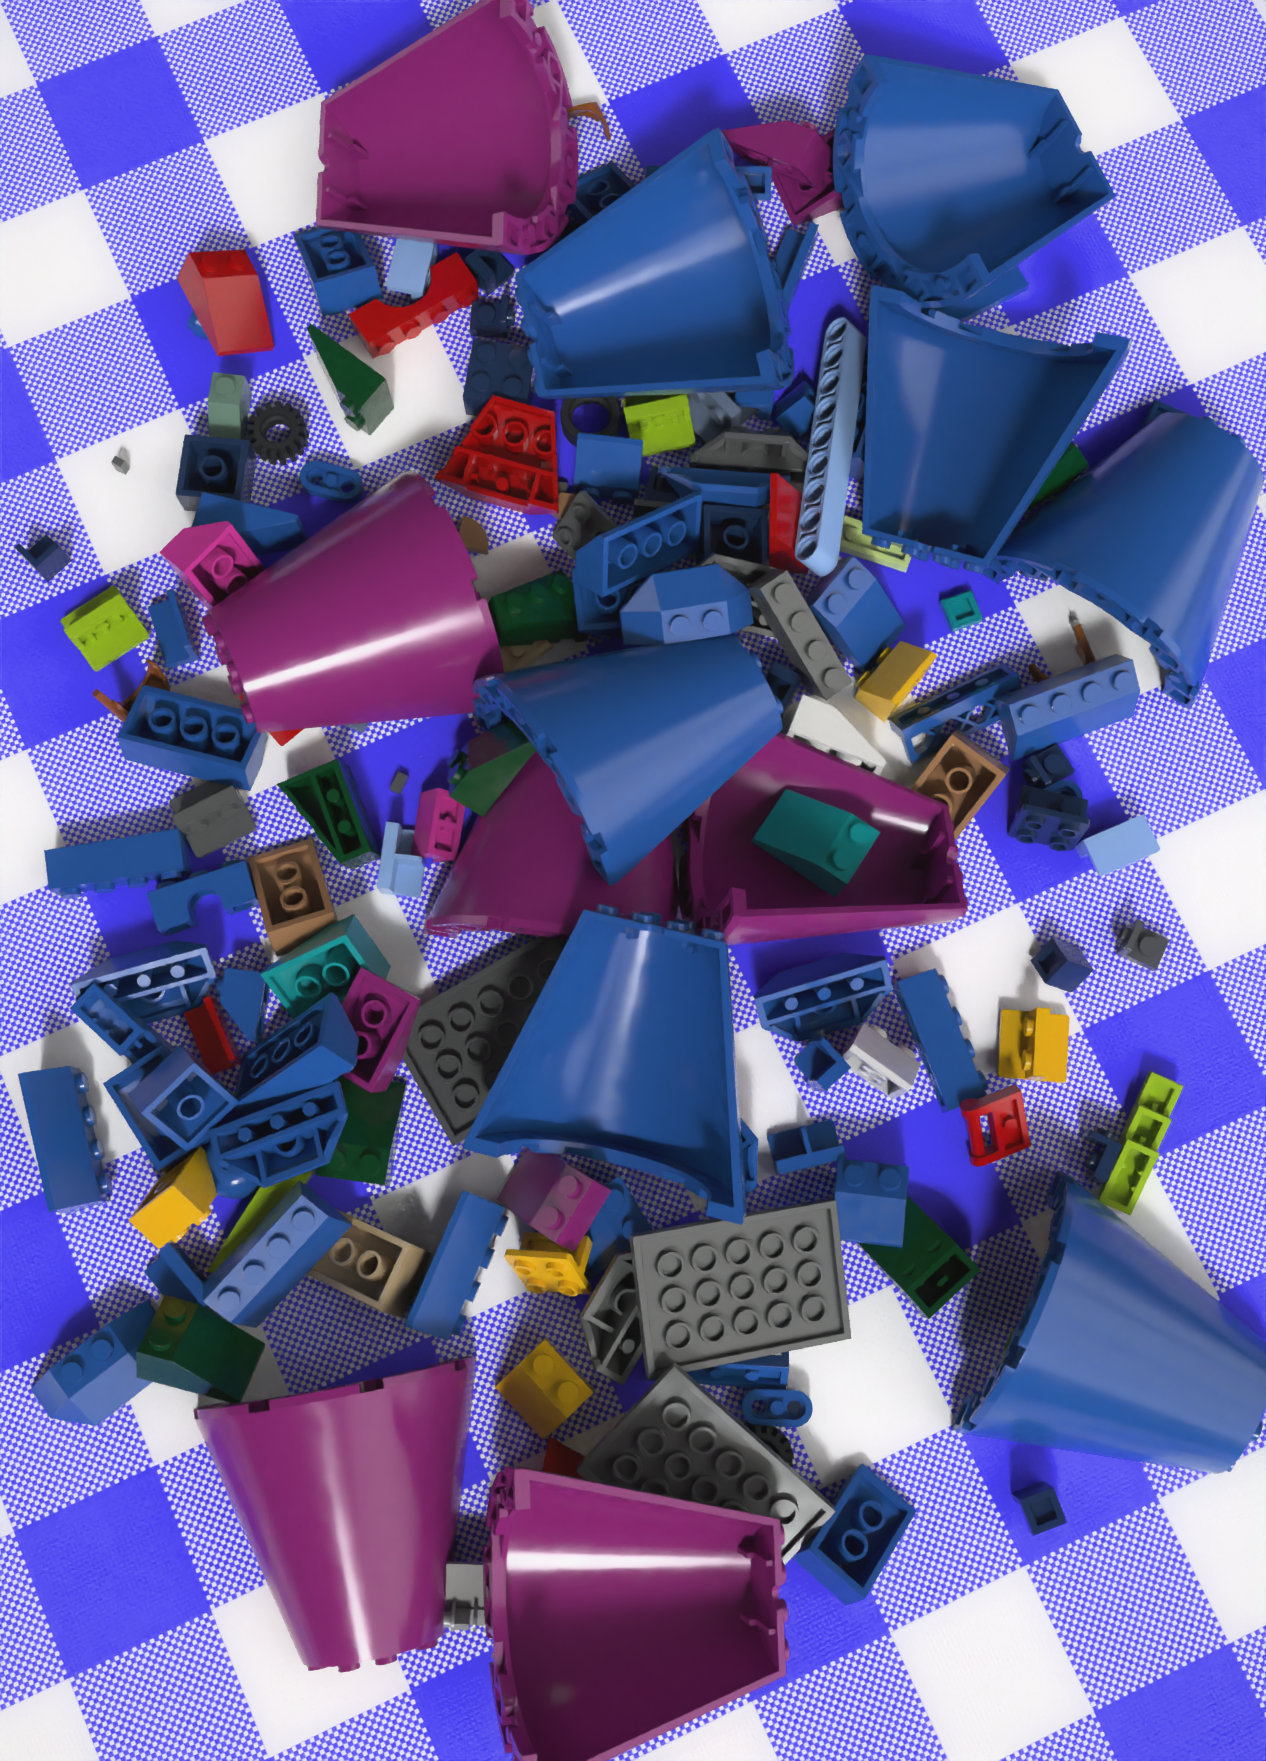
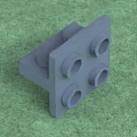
(715, 412)

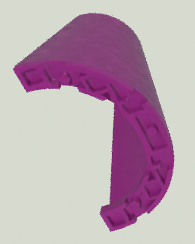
(455, 139)
(361, 620)
(532, 870)
(756, 898)
(351, 1505)
(622, 1612)

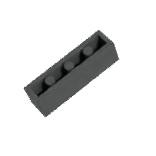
(799, 633)

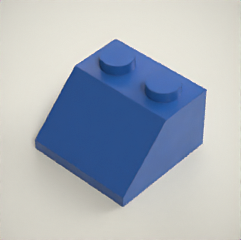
(608, 467)
(183, 1098)
(871, 1202)

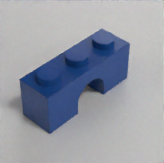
(175, 903)

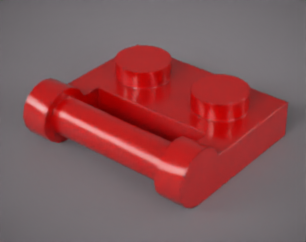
(1006, 1125)

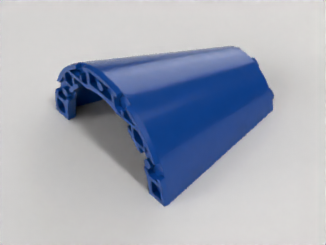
(956, 176)
(661, 291)
(966, 426)
(1150, 539)
(638, 734)
(629, 1059)
(1121, 1353)

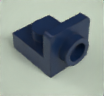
(492, 318)
(1047, 768)
(1103, 1159)

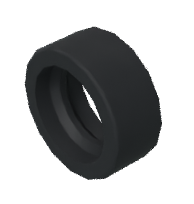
(571, 404)

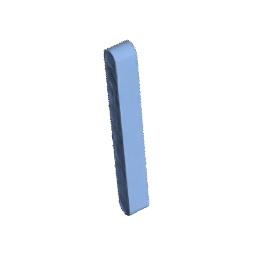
(830, 448)

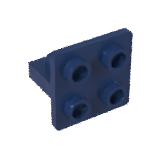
(1049, 818)

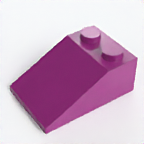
(786, 147)
(804, 201)
(383, 1022)
(553, 1197)

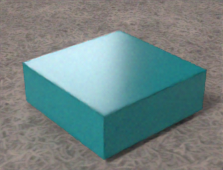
(961, 611)

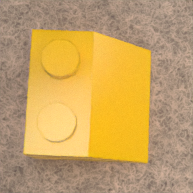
(893, 679)
(176, 1201)
(545, 1388)

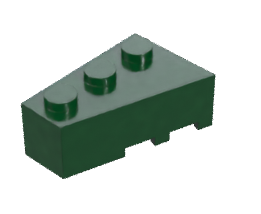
(536, 612)
(335, 812)

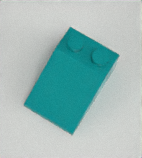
(816, 840)
(324, 965)

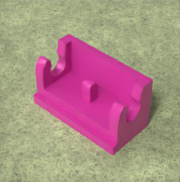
(438, 826)

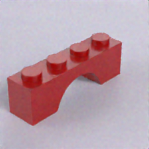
(385, 326)

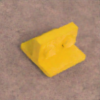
(1033, 1045)
(549, 1266)

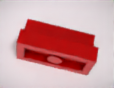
(213, 1036)

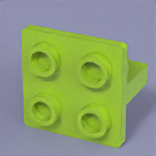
(660, 422)
(104, 628)

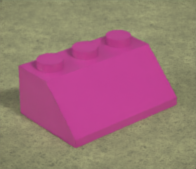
(212, 561)

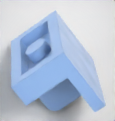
(411, 267)
(1119, 845)
(399, 870)

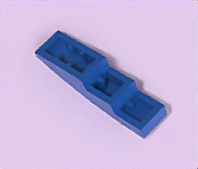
(117, 1024)

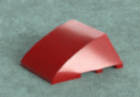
(508, 459)

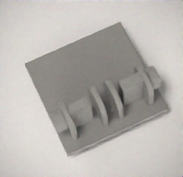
(464, 1596)

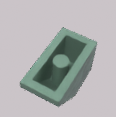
(228, 405)

